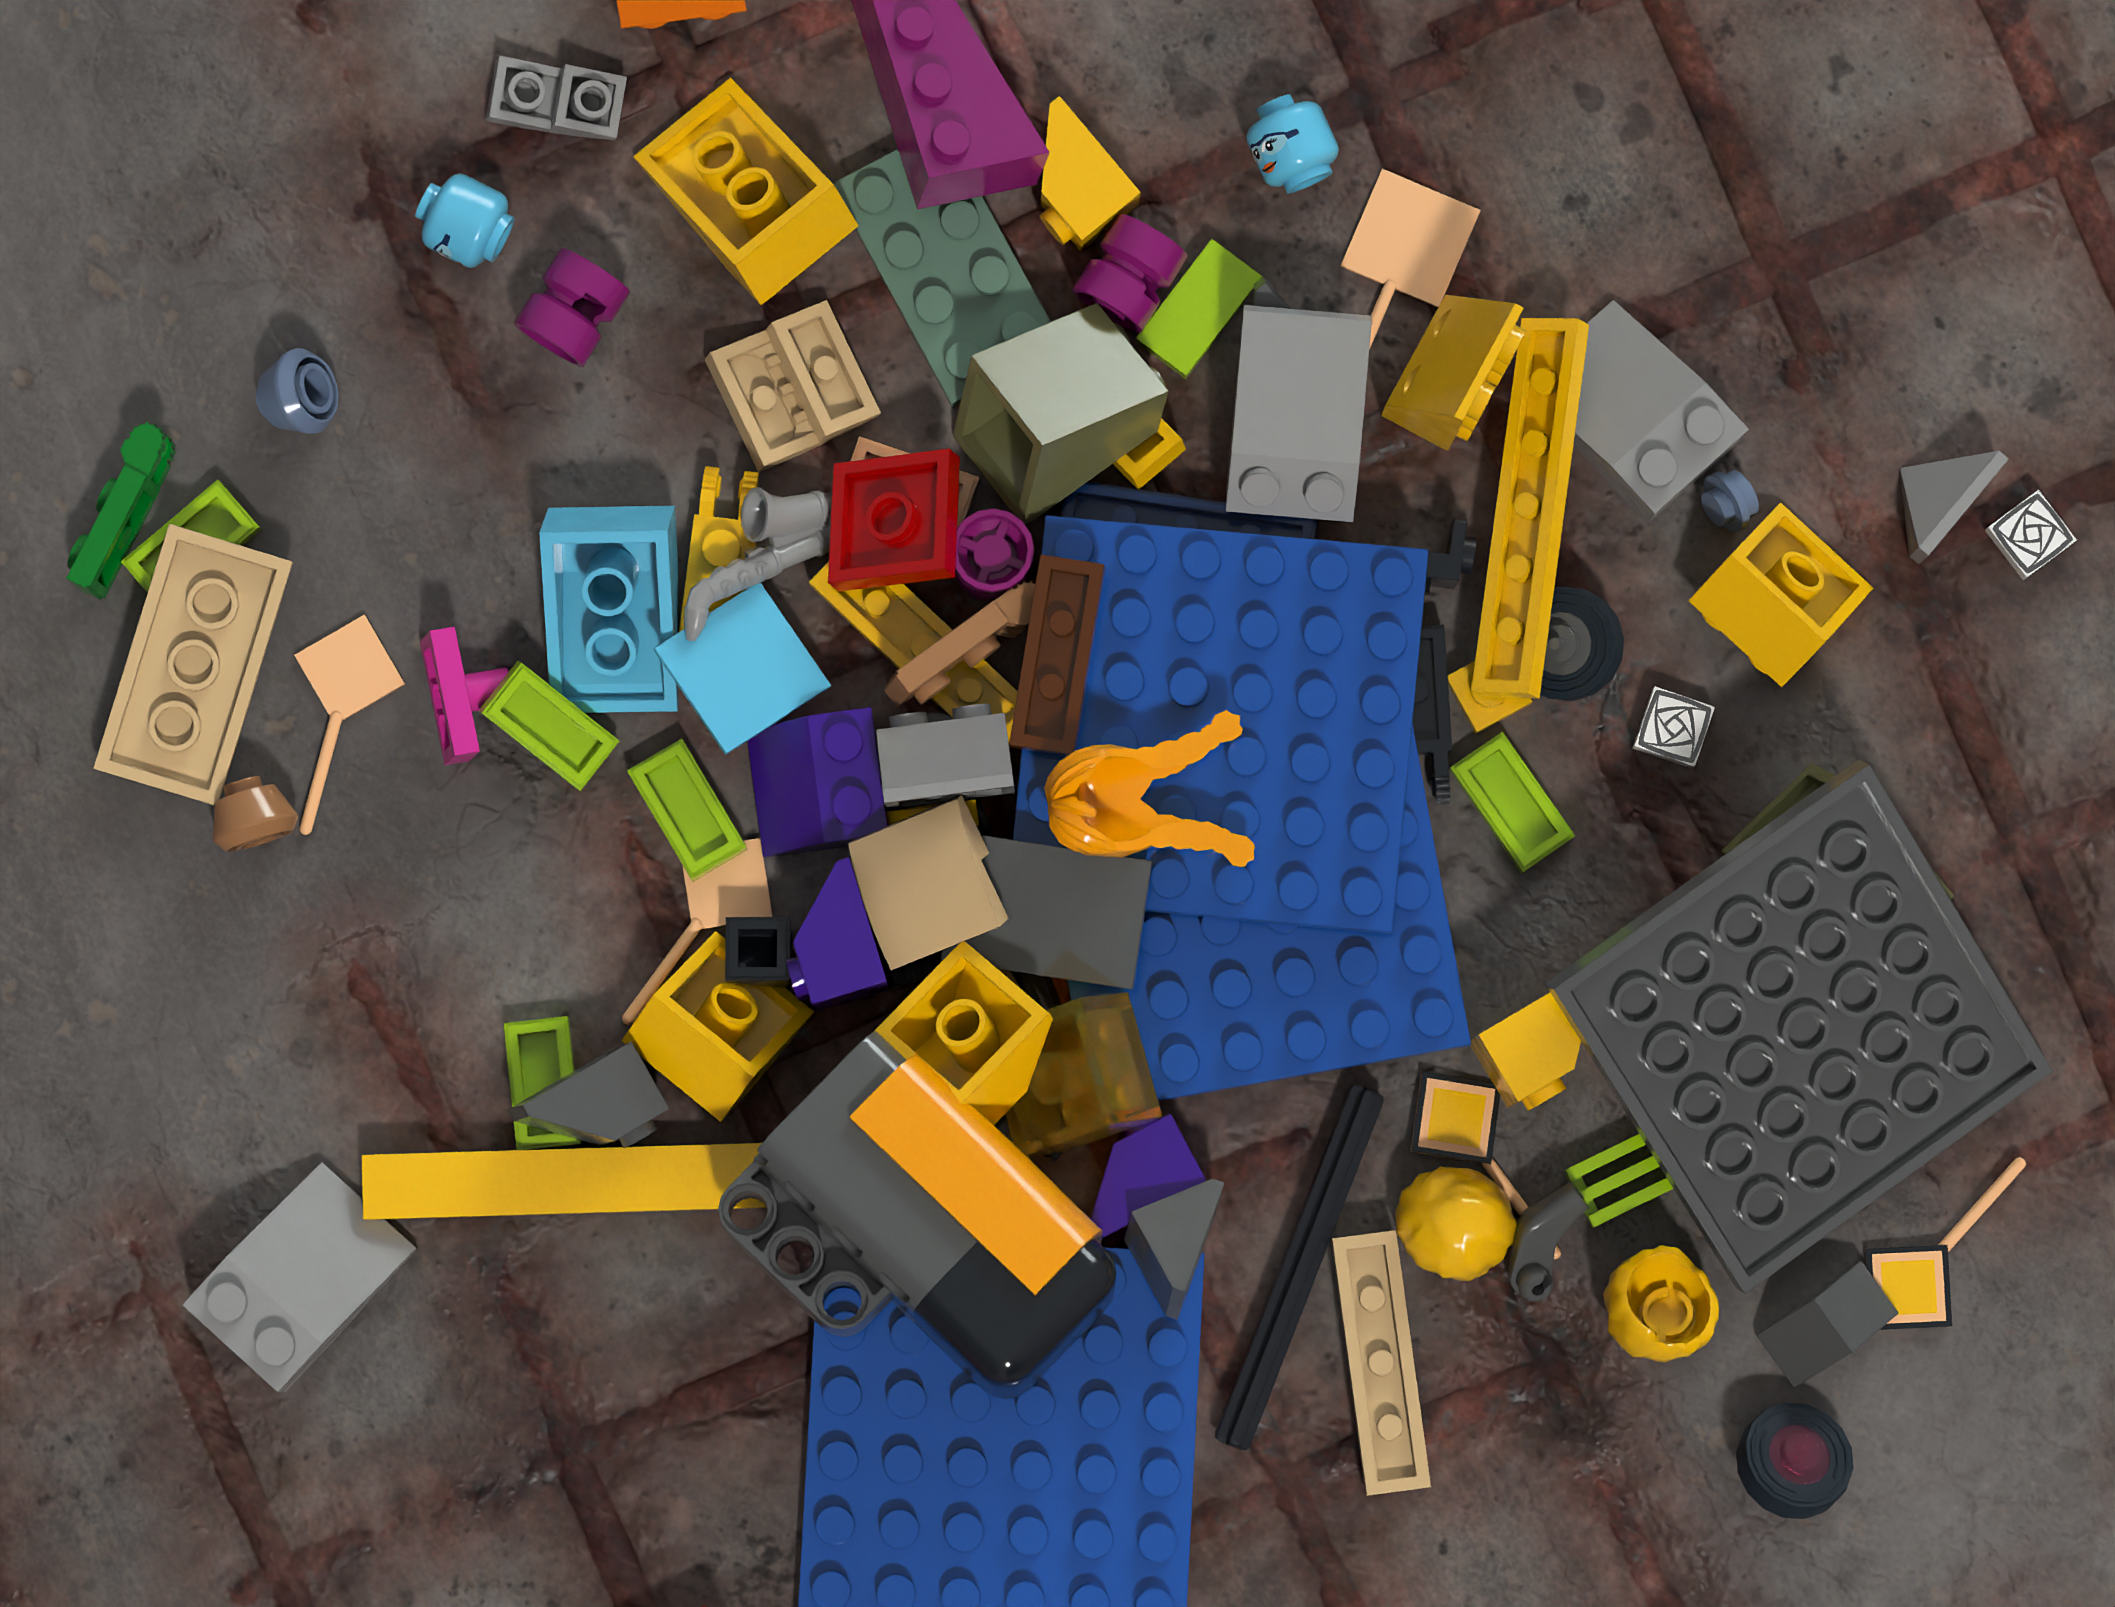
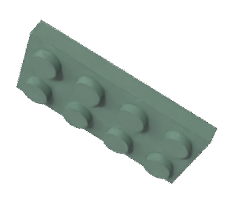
(942, 269)

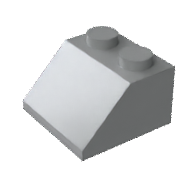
(944, 758)

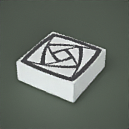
(2030, 535)
(1673, 727)

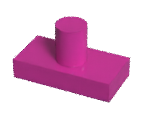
(455, 694)

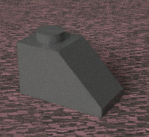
(598, 1101)

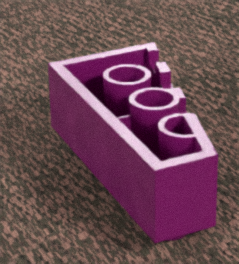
(947, 103)

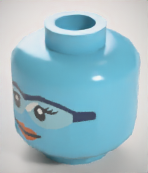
(1292, 144)
(465, 220)

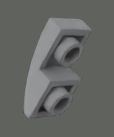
(556, 99)

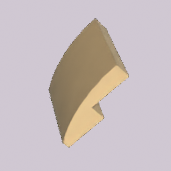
(792, 386)
(926, 883)

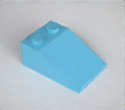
(610, 604)

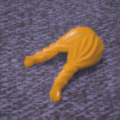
(1099, 792)

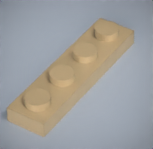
(1380, 1363)

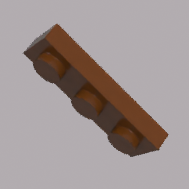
(1057, 655)

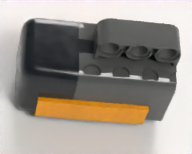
(928, 1212)

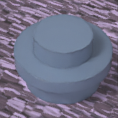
(1729, 500)

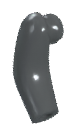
(1537, 1238)

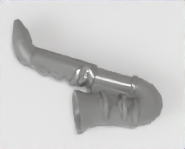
(796, 532)

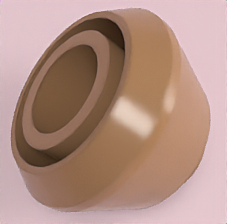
(251, 815)

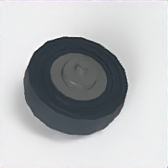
(1581, 645)

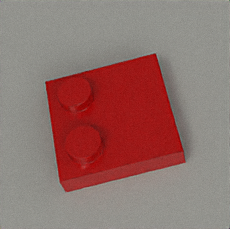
(894, 520)

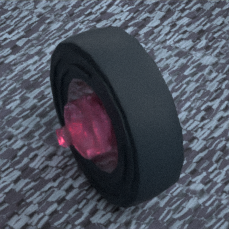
(1794, 1460)

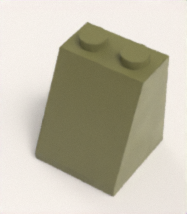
(1056, 409)

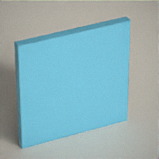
(743, 668)

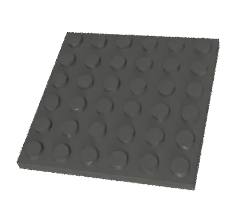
(1800, 1026)

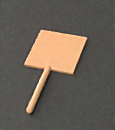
(1408, 241)

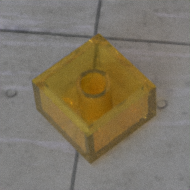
(1086, 1080)

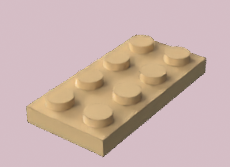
(193, 665)

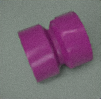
(1131, 271)
(572, 307)
(992, 554)

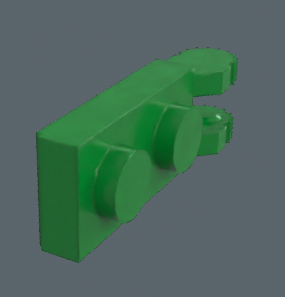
(122, 510)

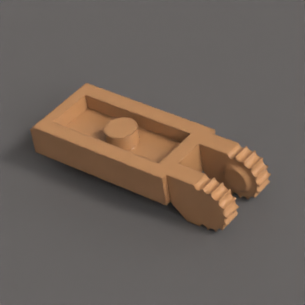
(969, 642)

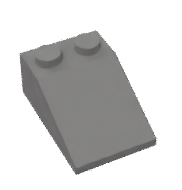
(1298, 413)
(1647, 415)
(299, 1278)

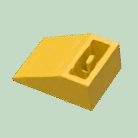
(1447, 375)

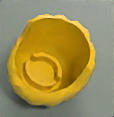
(1455, 1222)
(1660, 1305)

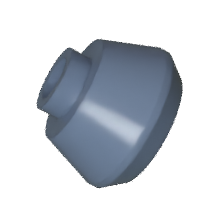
(298, 393)

